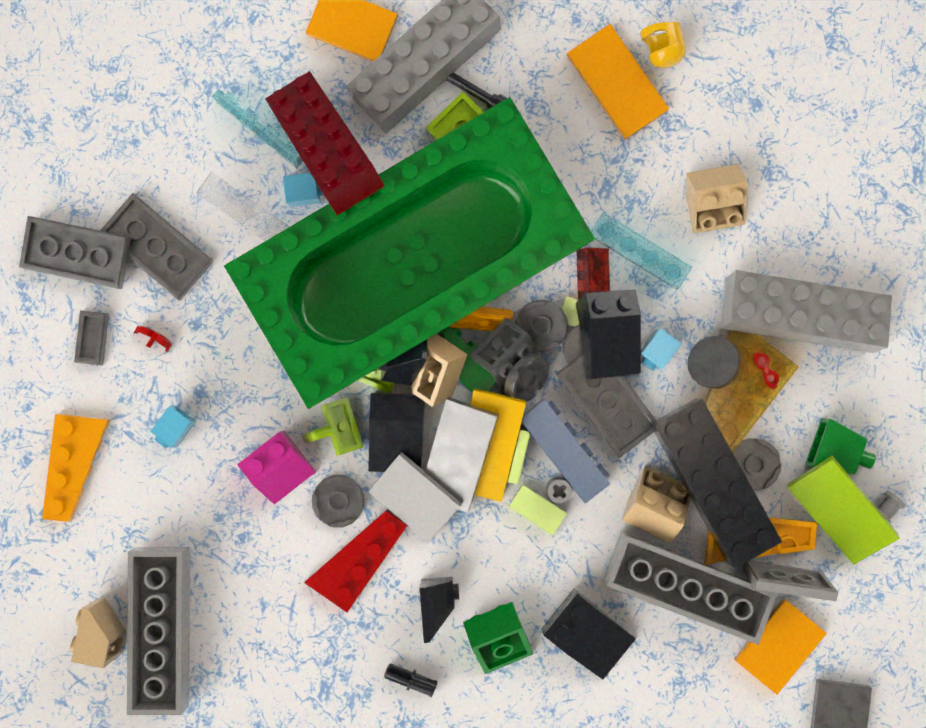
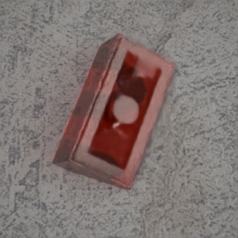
(592, 270)

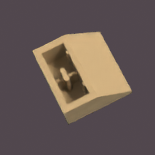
(716, 198)
(440, 372)
(657, 505)
(98, 635)

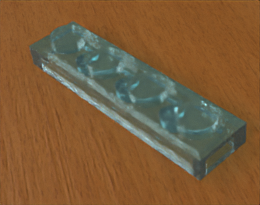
(250, 120)
(640, 251)

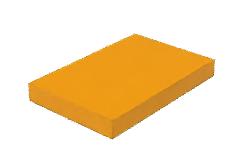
(353, 26)
(782, 648)

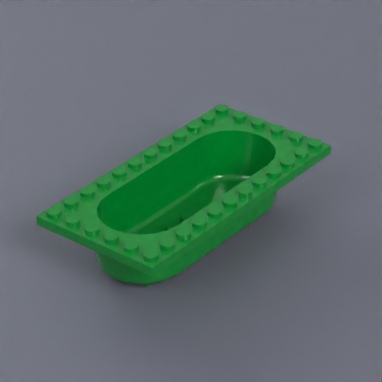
(412, 257)

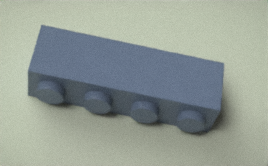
(564, 450)

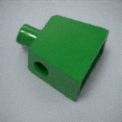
(842, 444)

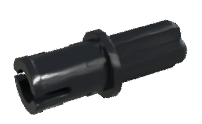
(410, 679)

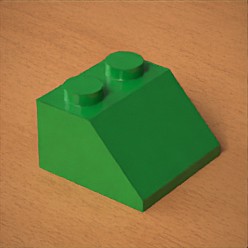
(498, 637)

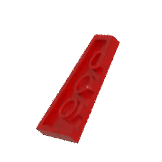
(354, 565)

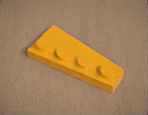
(70, 462)
(795, 537)

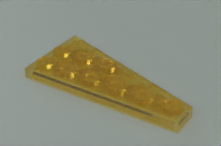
(747, 397)

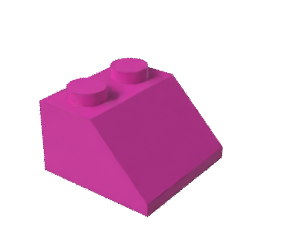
(276, 467)

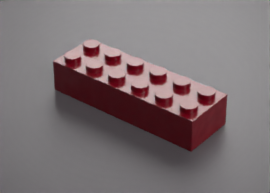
(324, 143)

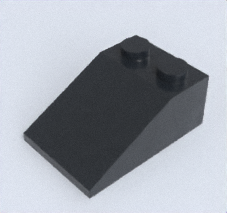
(611, 333)
(394, 428)
(587, 634)

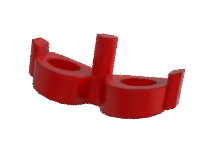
(154, 336)
(769, 376)

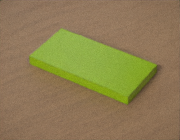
(843, 510)

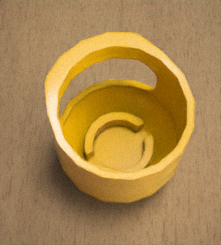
(667, 48)

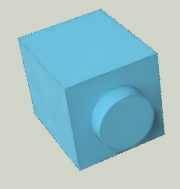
(301, 190)
(659, 350)
(172, 427)

